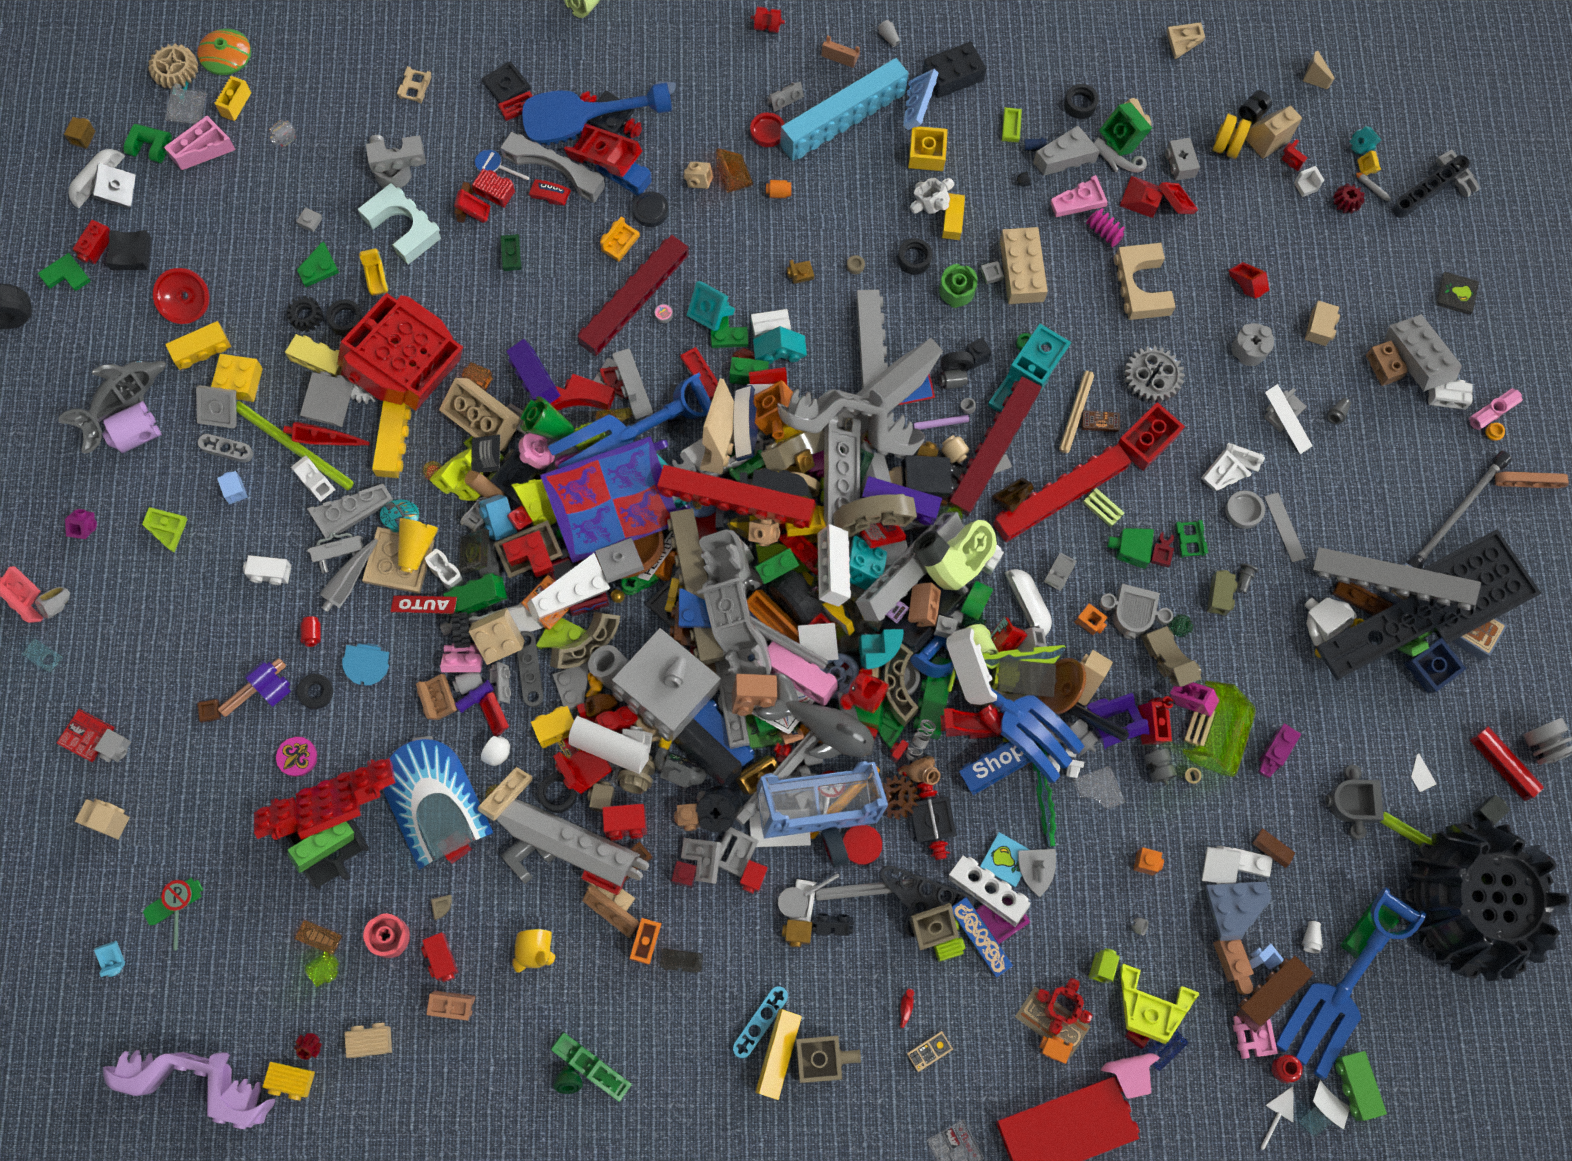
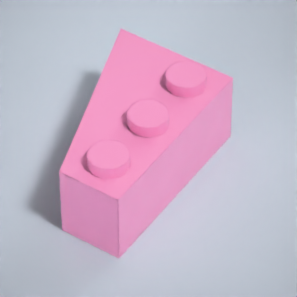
(199, 144)

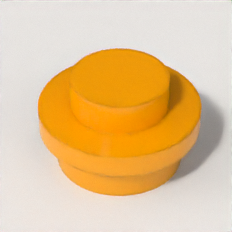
(1495, 431)

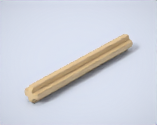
(1076, 412)

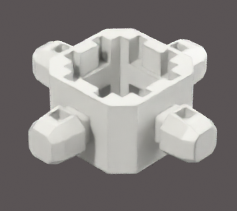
(926, 201)

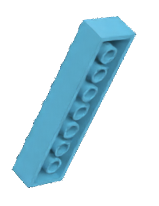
(844, 109)

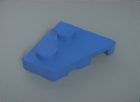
(692, 611)

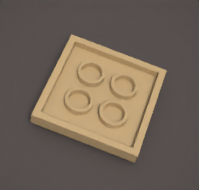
(383, 566)

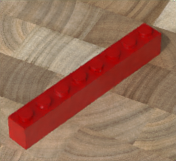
(1062, 493)
(736, 496)

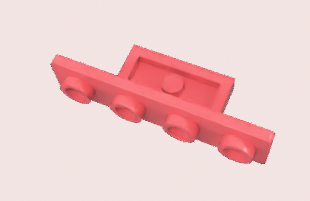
(20, 594)

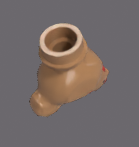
(921, 771)

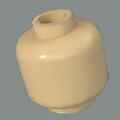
(955, 449)

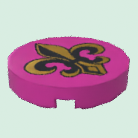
(296, 756)

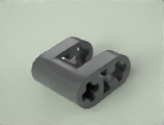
(517, 853)

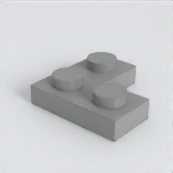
(707, 855)

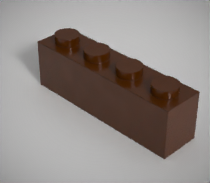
(1274, 994)

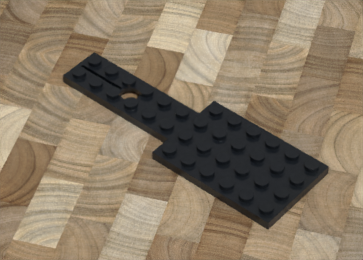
(1485, 560)

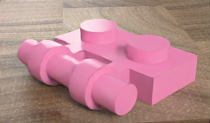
(461, 662)
(1262, 1041)

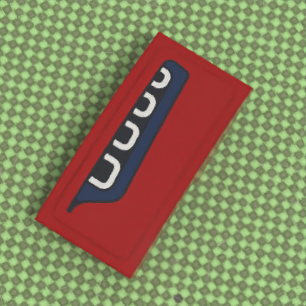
(549, 191)

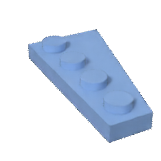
(919, 96)

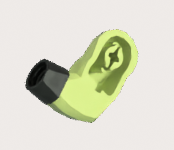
(959, 559)

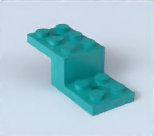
(1032, 363)

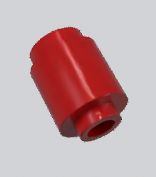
(310, 631)

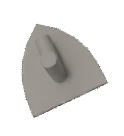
(1037, 868)

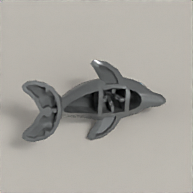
(119, 390)
(836, 728)

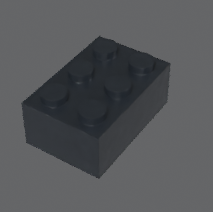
(956, 69)

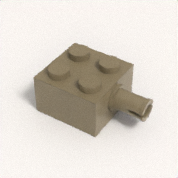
(822, 1060)

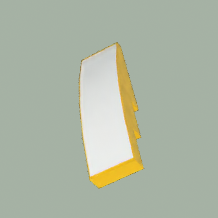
(834, 613)

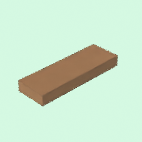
(610, 911)

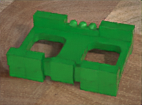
(1197, 538)

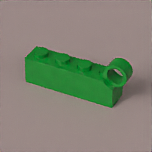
(933, 700)

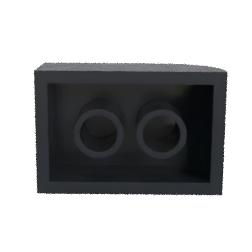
(781, 481)

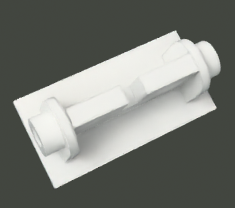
(1246, 457)

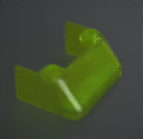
(1227, 731)

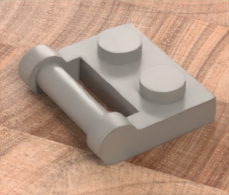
(740, 854)

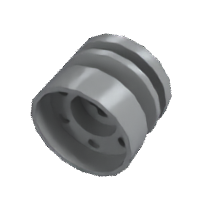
(1550, 741)

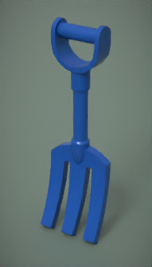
(622, 435)
(1015, 715)
(1337, 997)

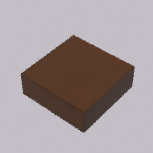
(209, 711)

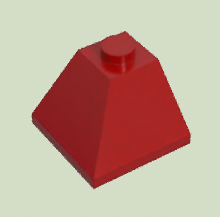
(1141, 197)

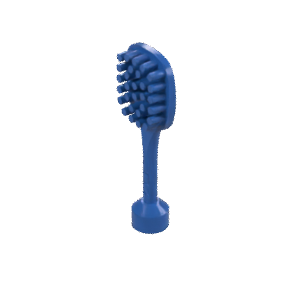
(563, 114)

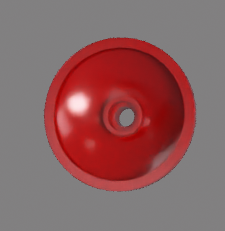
(169, 296)

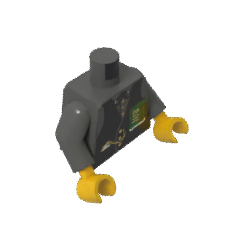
(677, 768)

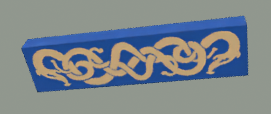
(981, 937)

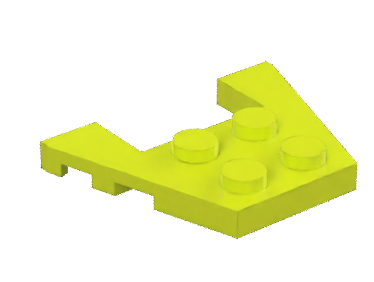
(1150, 1014)

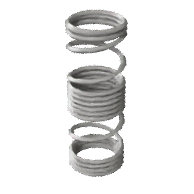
(920, 740)

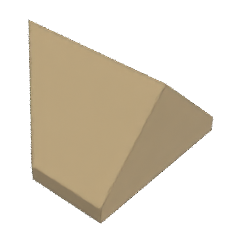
(1318, 72)

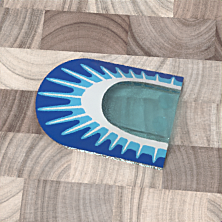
(434, 801)

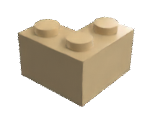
(1096, 669)
(103, 818)

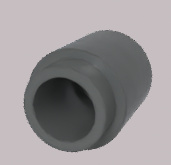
(953, 379)

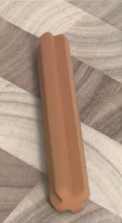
(245, 692)

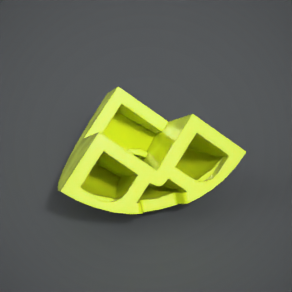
(452, 476)

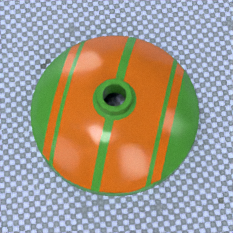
(224, 58)

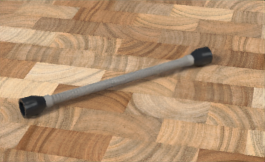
(1499, 462)

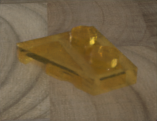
(620, 414)

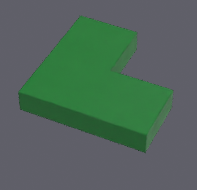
(63, 269)

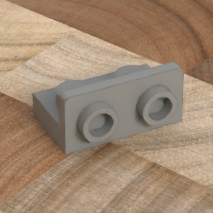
(1296, 405)

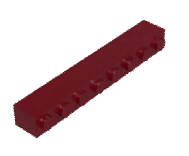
(633, 295)
(994, 447)

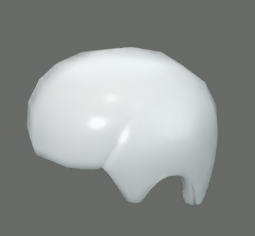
(496, 751)

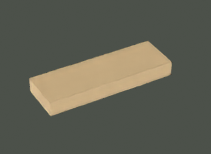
(505, 793)

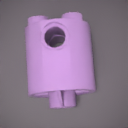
(130, 428)

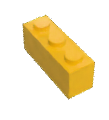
(198, 345)

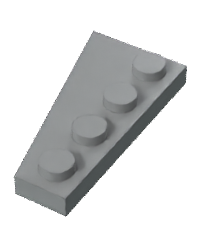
(349, 510)

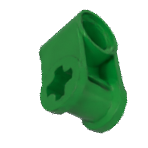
(639, 584)

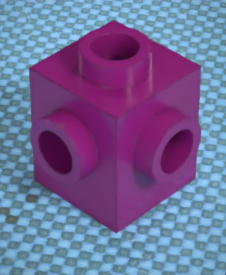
(80, 524)

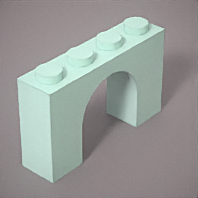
(393, 202)

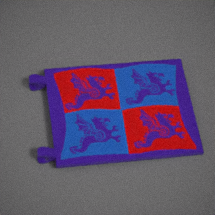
(609, 498)

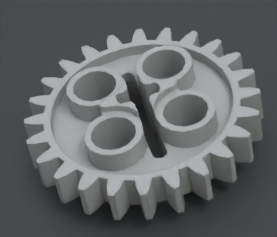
(1169, 383)

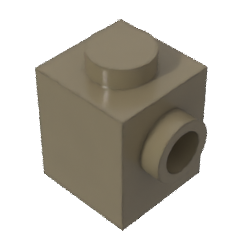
(601, 796)

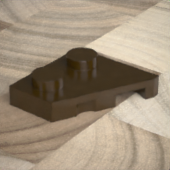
(1013, 494)

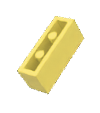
(313, 355)

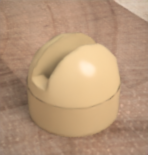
(1197, 774)

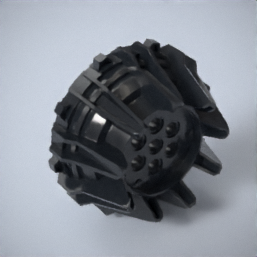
(1454, 923)

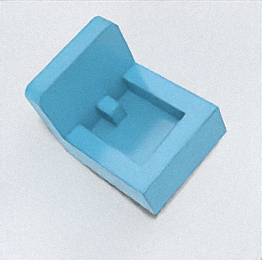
(110, 959)

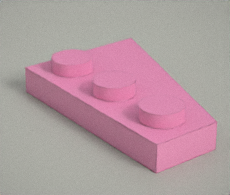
(1083, 198)

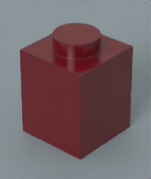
(684, 874)

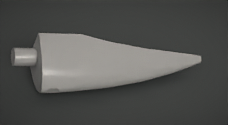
(344, 580)

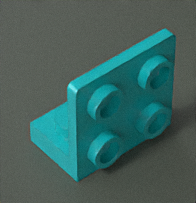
(865, 563)

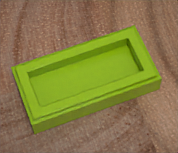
(1011, 125)

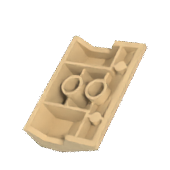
(718, 431)

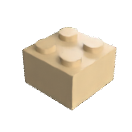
(496, 636)

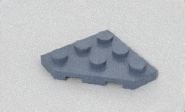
(1236, 907)

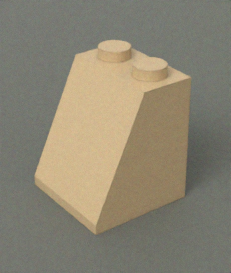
(1273, 131)

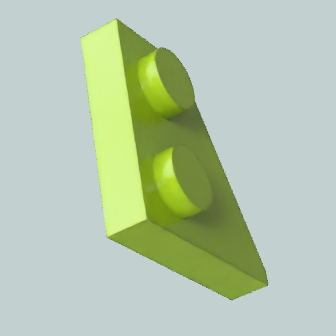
(165, 526)
(560, 635)

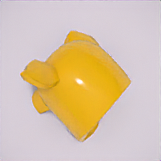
(532, 949)

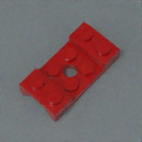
(616, 156)

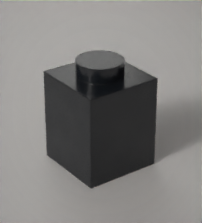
(980, 352)

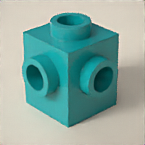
(1364, 140)

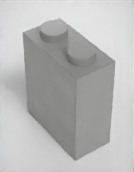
(327, 398)

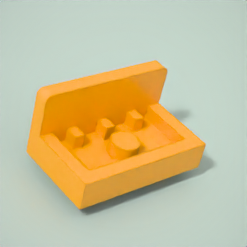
(618, 239)

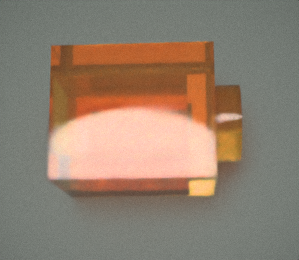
(478, 375)

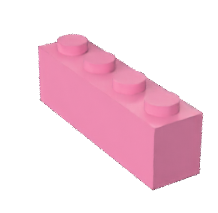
(805, 676)

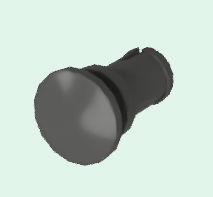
(1245, 577)

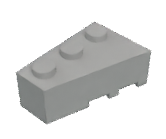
(1066, 151)

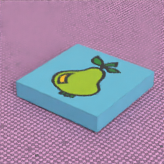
(1003, 859)

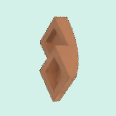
(794, 736)

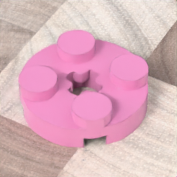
(537, 458)

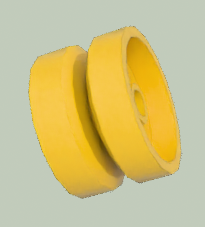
(1232, 136)

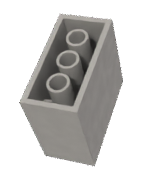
(644, 687)

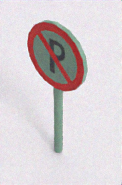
(175, 897)

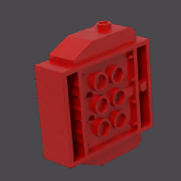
(384, 367)

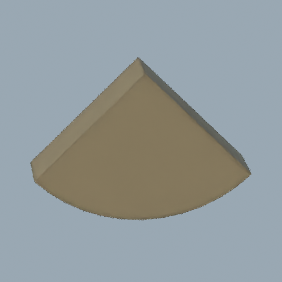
(441, 906)

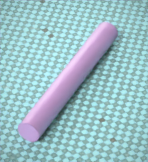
(941, 422)

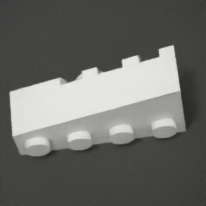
(574, 587)

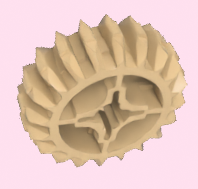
(168, 61)

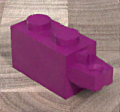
(1278, 750)

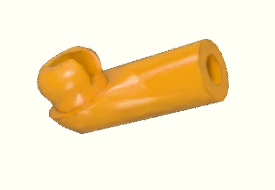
(595, 685)

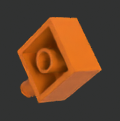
(767, 413)

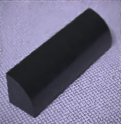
(709, 753)

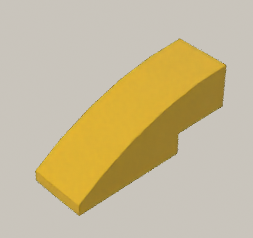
(954, 217)

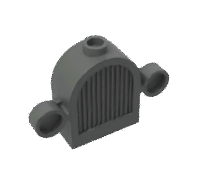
(1356, 801)

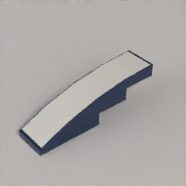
(744, 423)

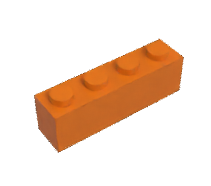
(772, 615)

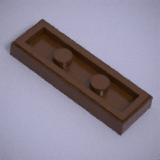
(1361, 598)

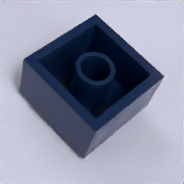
(1435, 666)

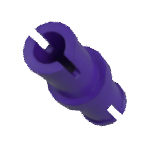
(474, 696)

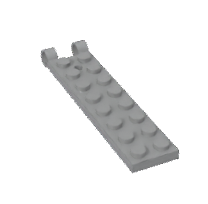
(840, 468)

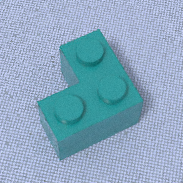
(780, 344)

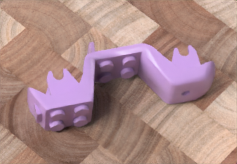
(224, 1101)

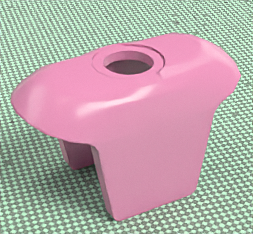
(1133, 1073)

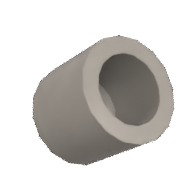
(606, 664)

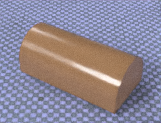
(482, 485)

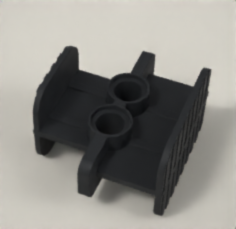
(329, 869)

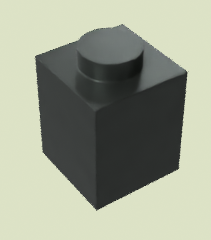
(1492, 809)

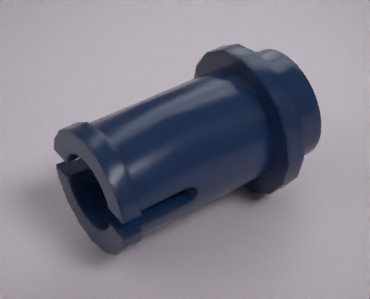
(1034, 144)

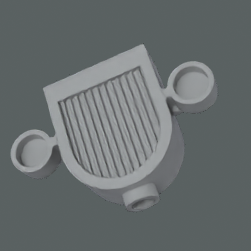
(1135, 610)

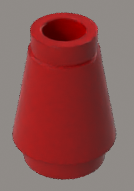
(991, 718)

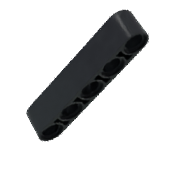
(1436, 180)

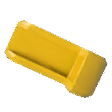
(374, 271)

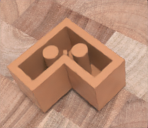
(751, 691)

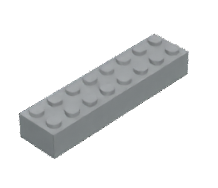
(1397, 577)

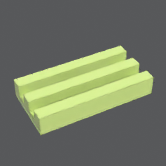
(1107, 502)

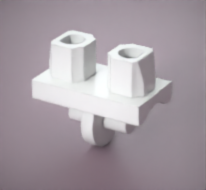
(1074, 767)

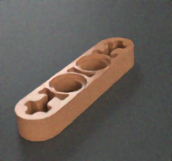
(1532, 480)

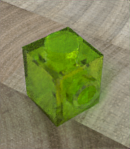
(322, 969)

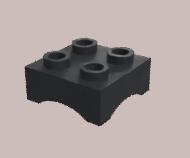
(129, 250)

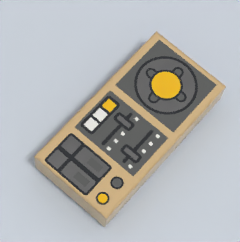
(929, 1051)

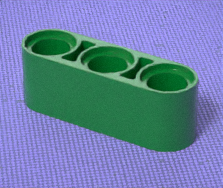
(976, 600)

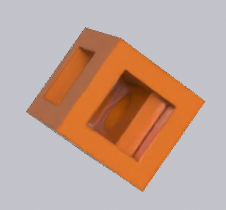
(1096, 616)
(1055, 1048)

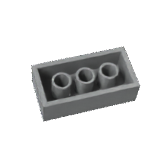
(1423, 352)

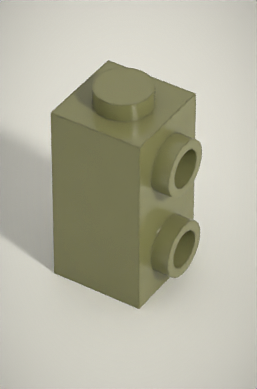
(1221, 593)

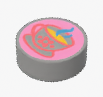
(663, 313)

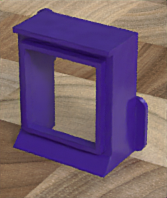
(1113, 707)

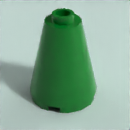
(544, 420)

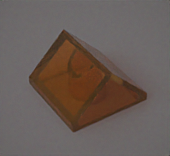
(732, 170)

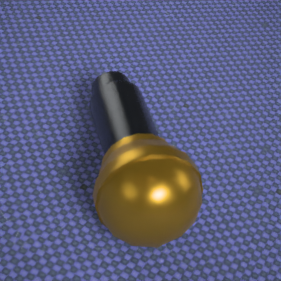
(617, 595)

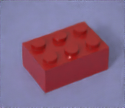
(1150, 436)

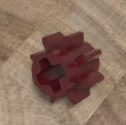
(307, 1046)

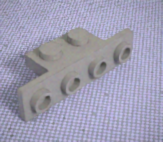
(632, 384)

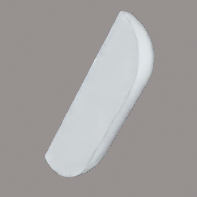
(83, 184)
(1029, 599)

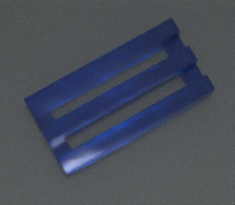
(1159, 1067)

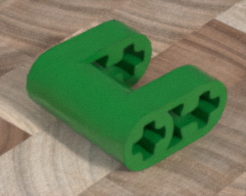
(156, 137)

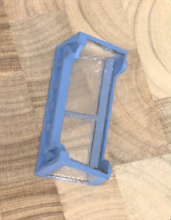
(820, 801)

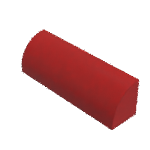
(1507, 763)

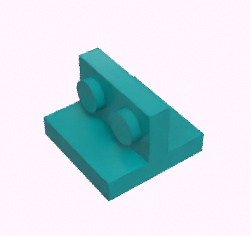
(709, 306)

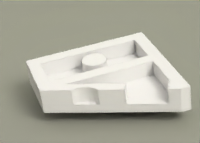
(1224, 471)

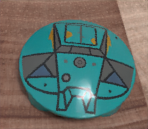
(397, 509)

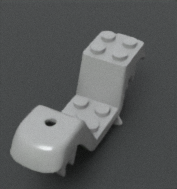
(882, 430)
(728, 604)

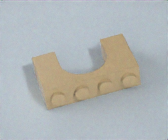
(1137, 302)

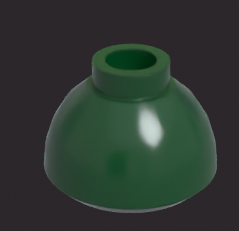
(567, 1081)

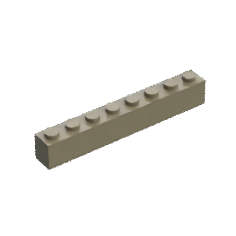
(692, 577)

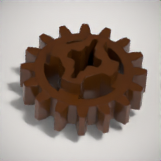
(902, 792)

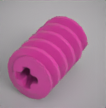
(1106, 227)

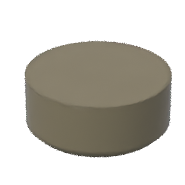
(855, 264)

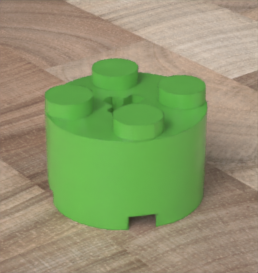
(958, 285)

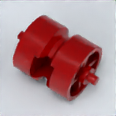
(767, 19)

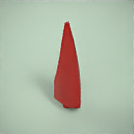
(320, 435)

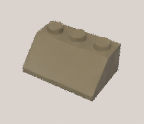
(549, 540)

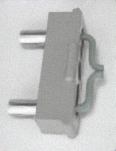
(335, 549)

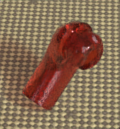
(744, 353)

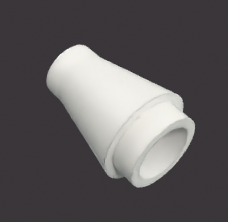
(1313, 940)

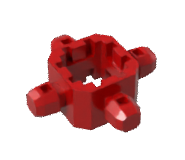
(1056, 1025)

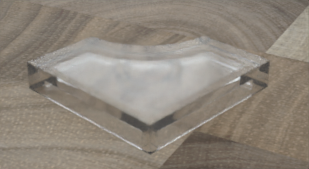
(1100, 786)

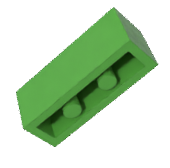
(319, 846)
(1360, 1086)

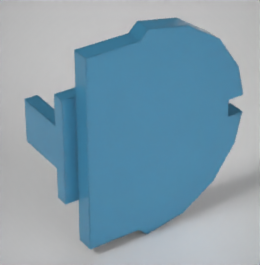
(365, 663)

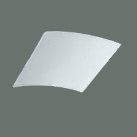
(1331, 1105)

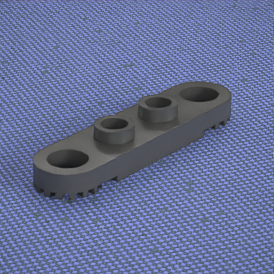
(530, 671)

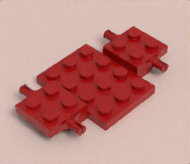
(324, 804)

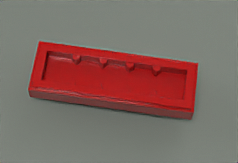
(695, 363)

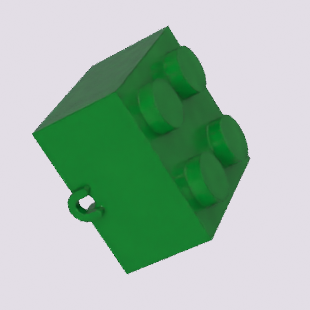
(1125, 129)

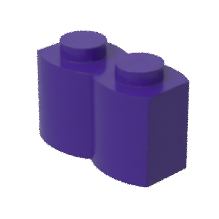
(267, 683)

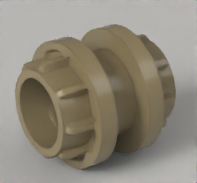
(635, 782)

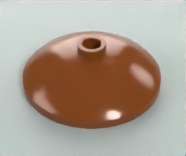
(1069, 685)

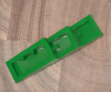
(591, 1066)

